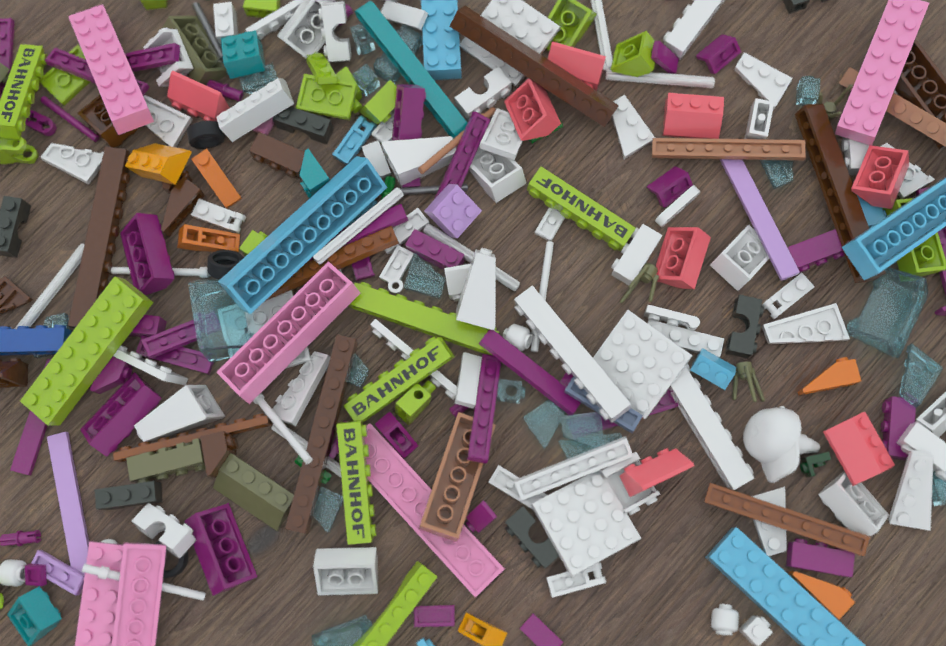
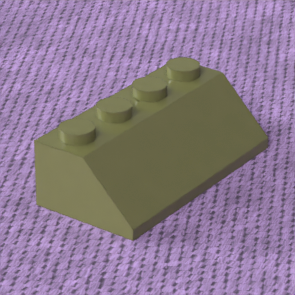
(199, 49)
(254, 491)

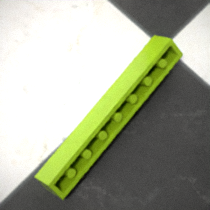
(418, 317)

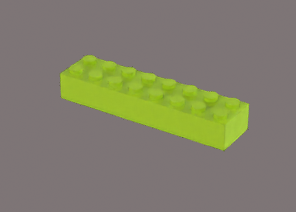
(86, 351)

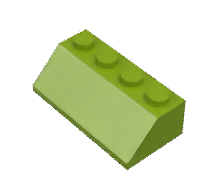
(926, 257)

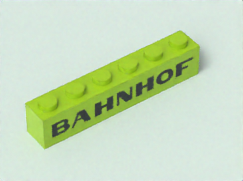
(20, 90)
(580, 208)
(399, 380)
(355, 482)

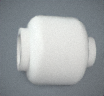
(518, 336)
(12, 572)
(724, 620)

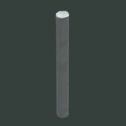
(217, 47)
(426, 189)

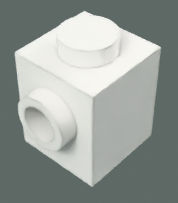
(756, 630)

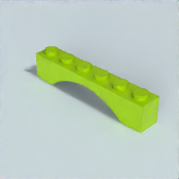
(407, 597)

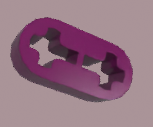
(37, 126)

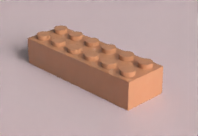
(453, 484)

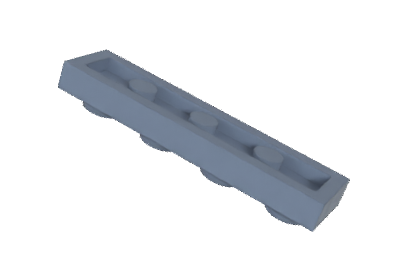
(628, 420)

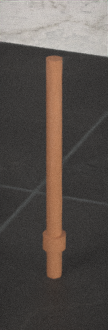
(448, 147)

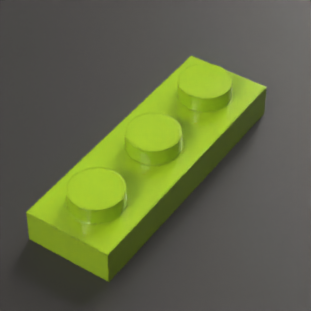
(321, 69)

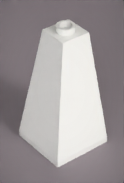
(410, 154)
(478, 294)
(183, 411)

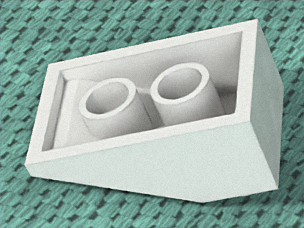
(497, 174)
(741, 258)

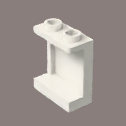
(183, 66)
(630, 504)

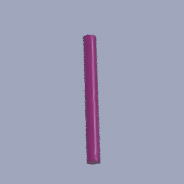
(66, 116)

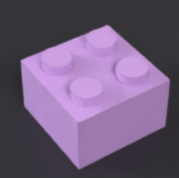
(453, 210)

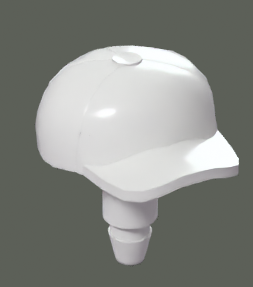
(776, 441)

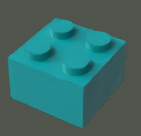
(243, 54)

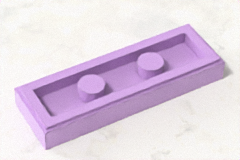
(60, 572)

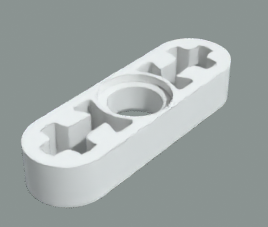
(677, 206)

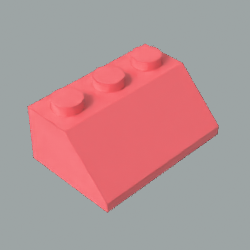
(580, 63)
(195, 97)
(532, 111)
(693, 116)
(881, 175)
(682, 256)
(859, 448)
(654, 471)

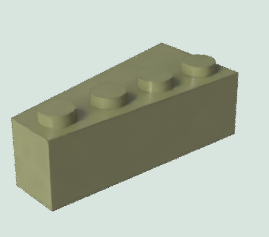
(166, 462)

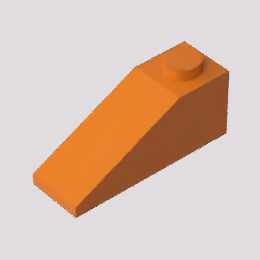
(216, 178)
(207, 239)
(838, 375)
(830, 596)

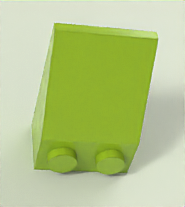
(573, 21)

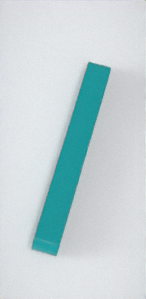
(410, 68)

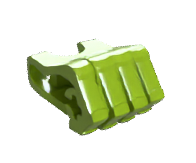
(12, 151)

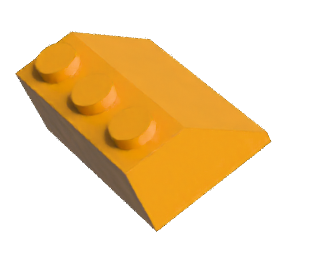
(158, 162)

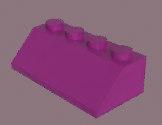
(147, 254)
(120, 414)
(221, 549)

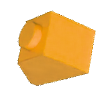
(481, 631)

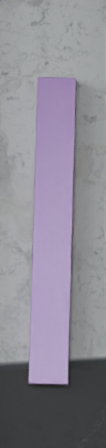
(760, 218)
(69, 499)

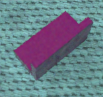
(719, 52)
(670, 186)

